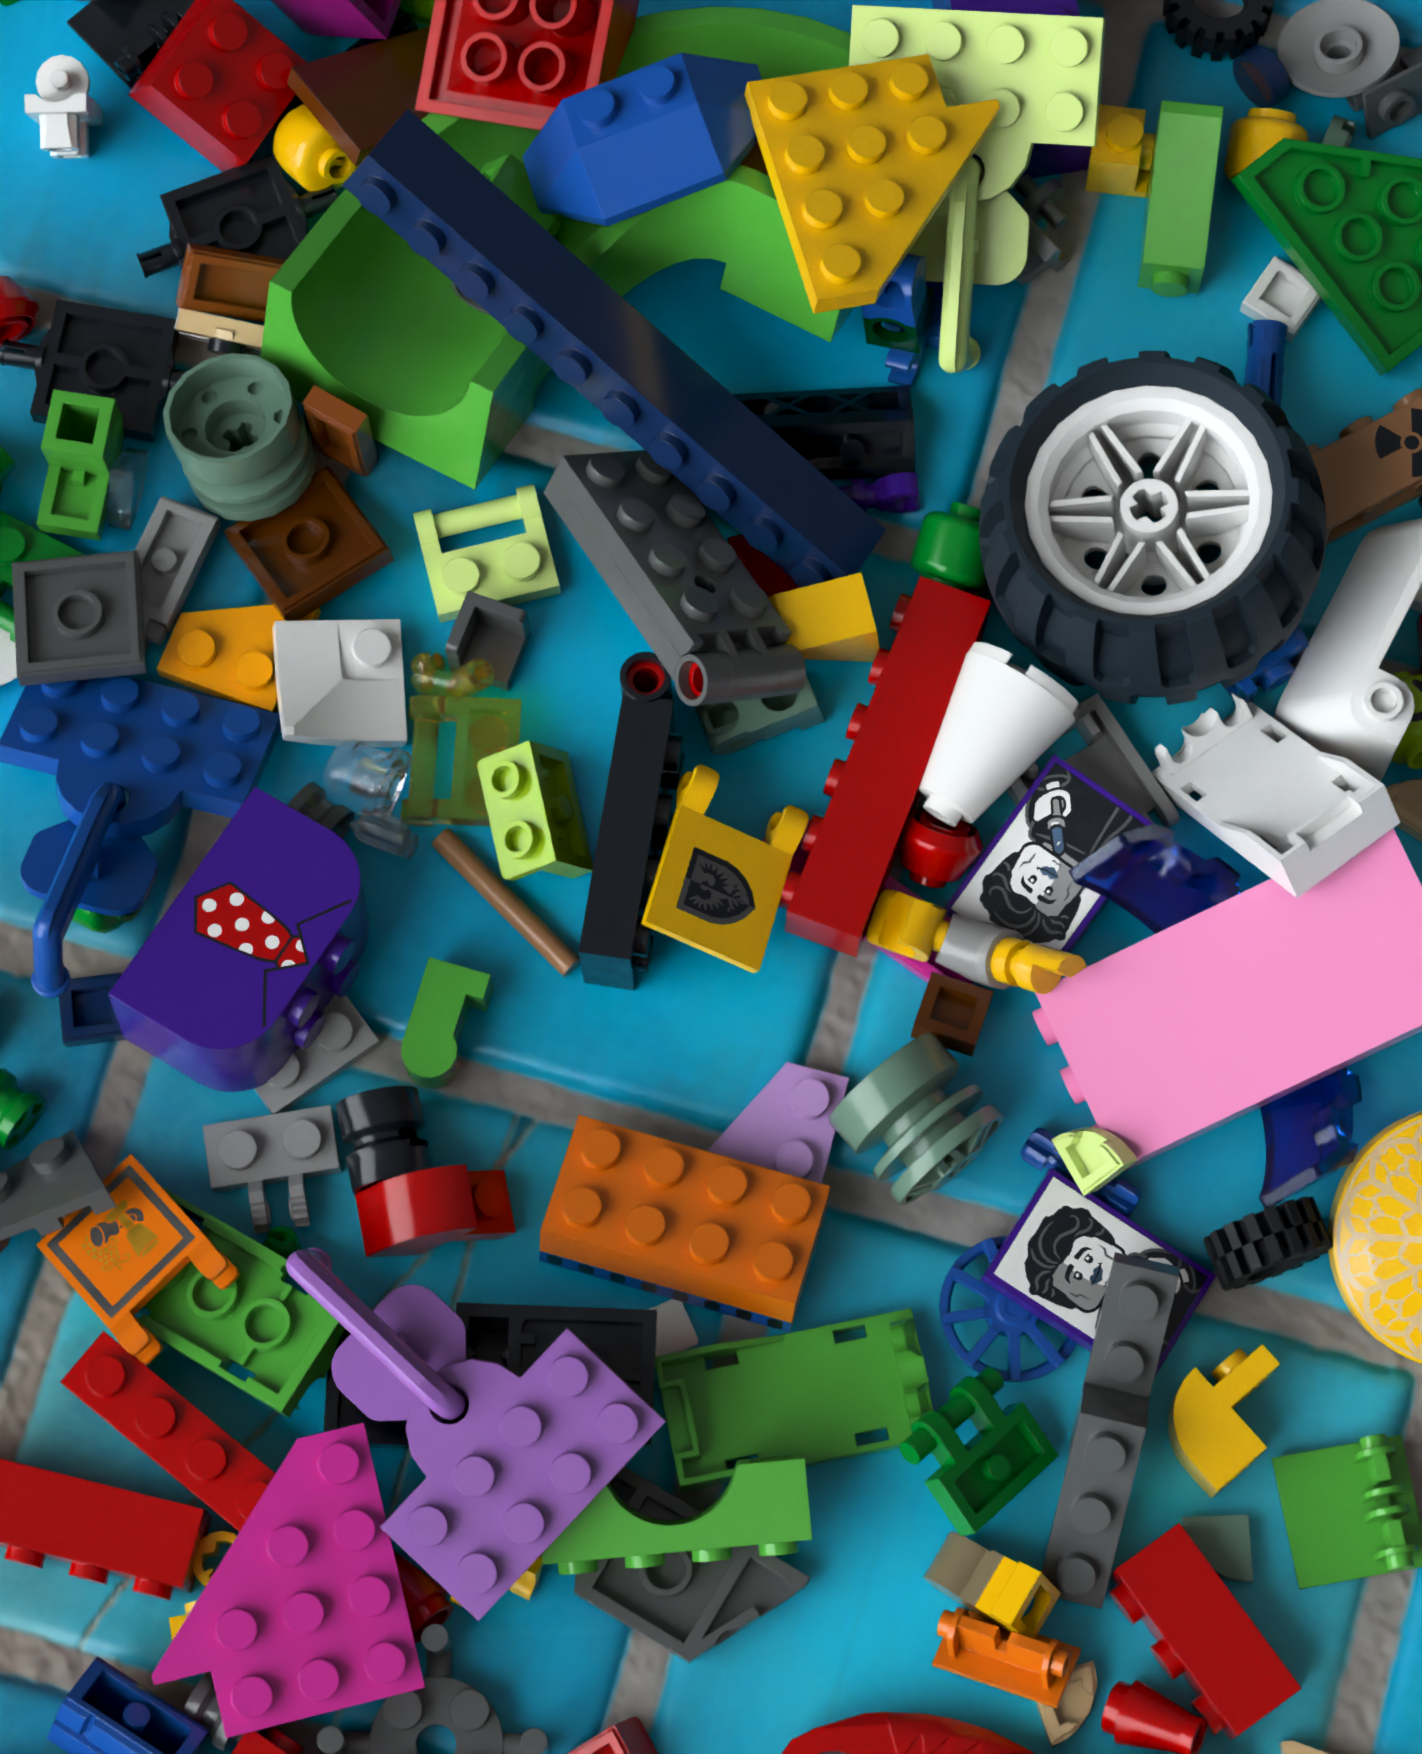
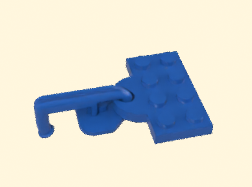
(114, 748)

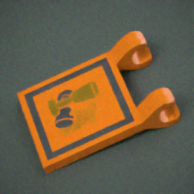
(132, 1253)

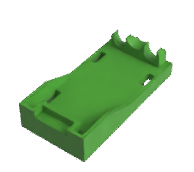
(253, 1322)
(793, 1396)

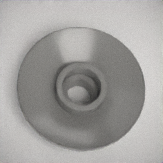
(1334, 30)

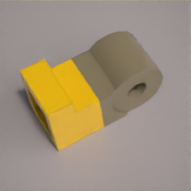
(992, 1585)

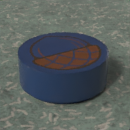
(1261, 76)

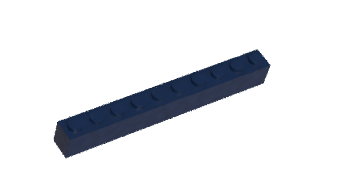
(612, 354)

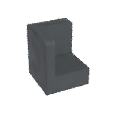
(489, 632)

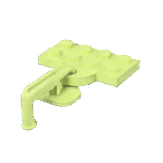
(1047, 92)

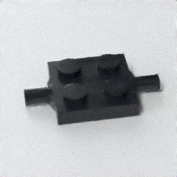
(237, 211)
(103, 356)

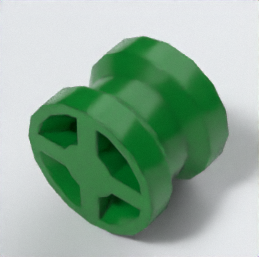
(17, 1110)

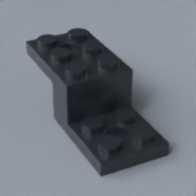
(517, 1339)

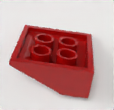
(519, 56)

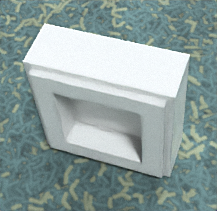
(1281, 296)

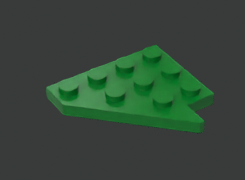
(1352, 233)

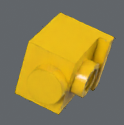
(1122, 153)

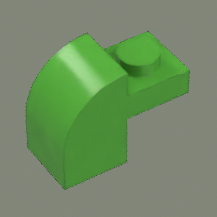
(80, 446)

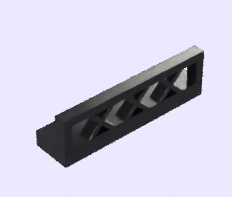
(851, 435)

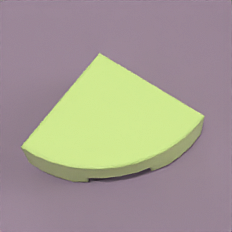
(1093, 1156)

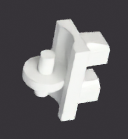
(63, 108)

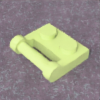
(502, 569)

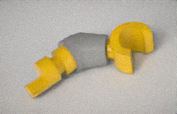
(967, 945)

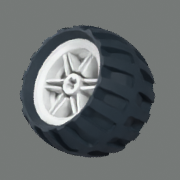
(1211, 616)

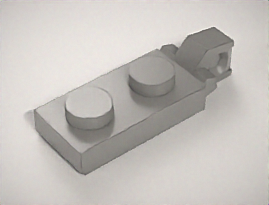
(170, 560)

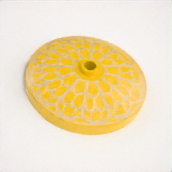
(1379, 1237)

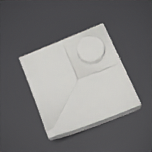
(340, 681)

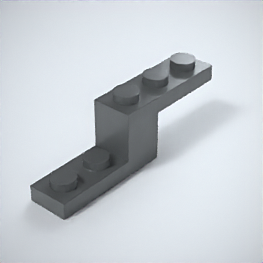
(1109, 1428)

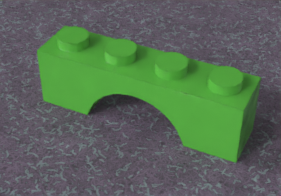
(760, 1507)

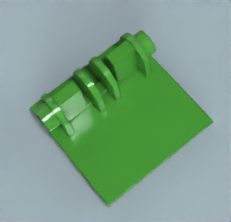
(1349, 1511)

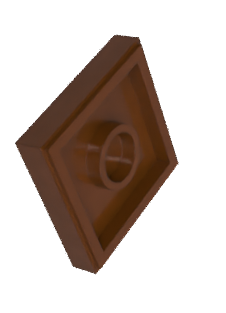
(310, 548)

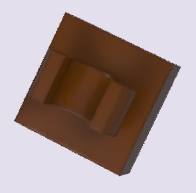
(953, 1013)

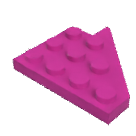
(305, 1597)

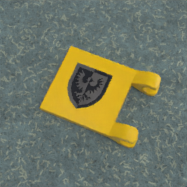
(717, 882)

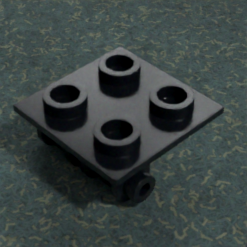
(128, 31)

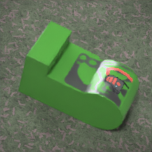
(439, 1019)

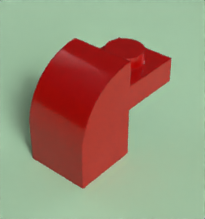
(433, 1208)

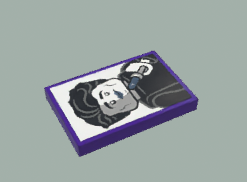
(1025, 868)
(1063, 1255)

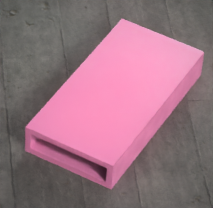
(1243, 1002)

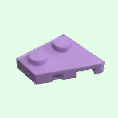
(787, 1123)

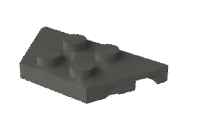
(685, 1602)

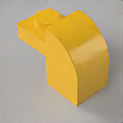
(1204, 1427)

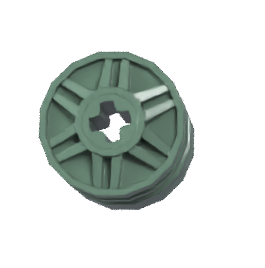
(240, 437)
(917, 1120)

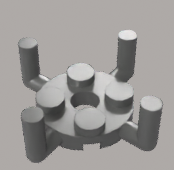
(441, 1703)

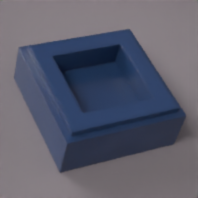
(88, 1012)

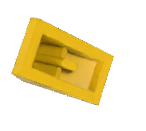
(830, 620)

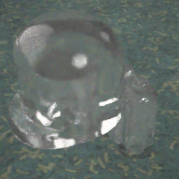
(370, 785)

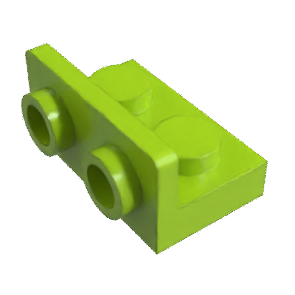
(534, 812)

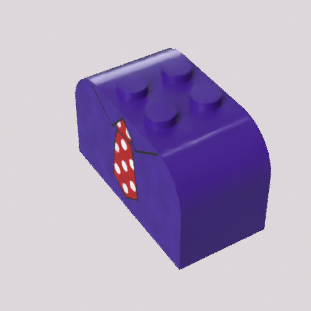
(248, 950)

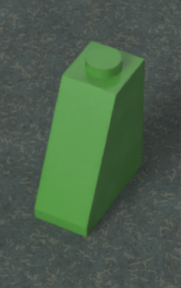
(1179, 198)

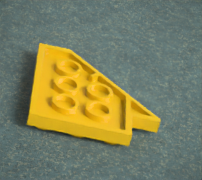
(860, 167)

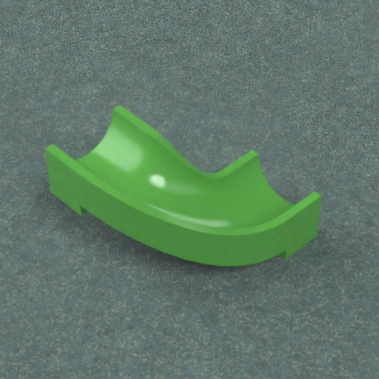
(450, 381)

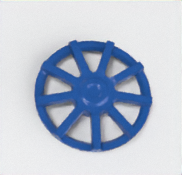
(1001, 1316)

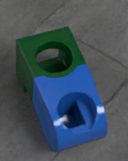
(905, 303)

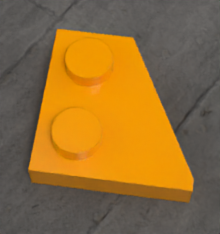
(226, 654)

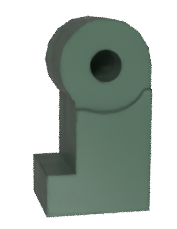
(742, 723)

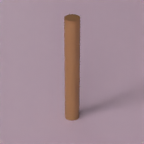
(506, 902)

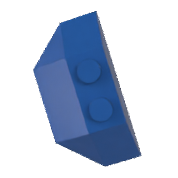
(643, 139)

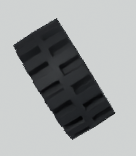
(1217, 34)

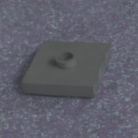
(78, 618)

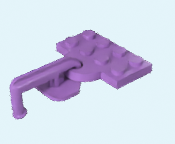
(517, 1460)

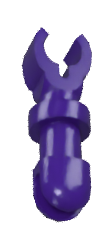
(891, 493)

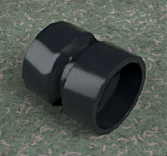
(384, 1134)

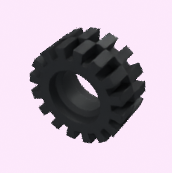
(1268, 1243)

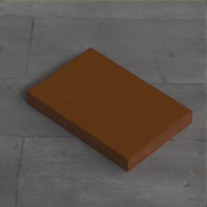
(363, 90)

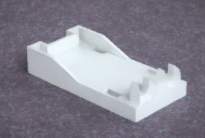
(1275, 802)

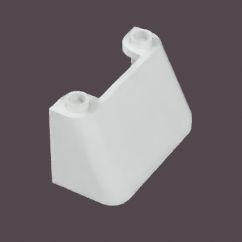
(1338, 692)

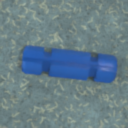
(1042, 1153)

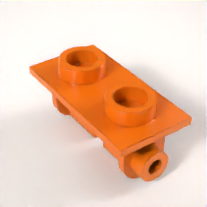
(1004, 1660)

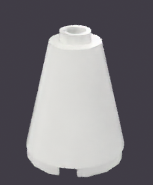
(991, 733)

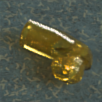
(465, 681)

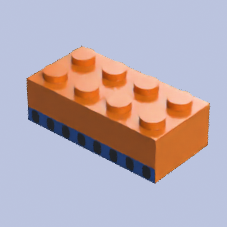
(683, 1223)

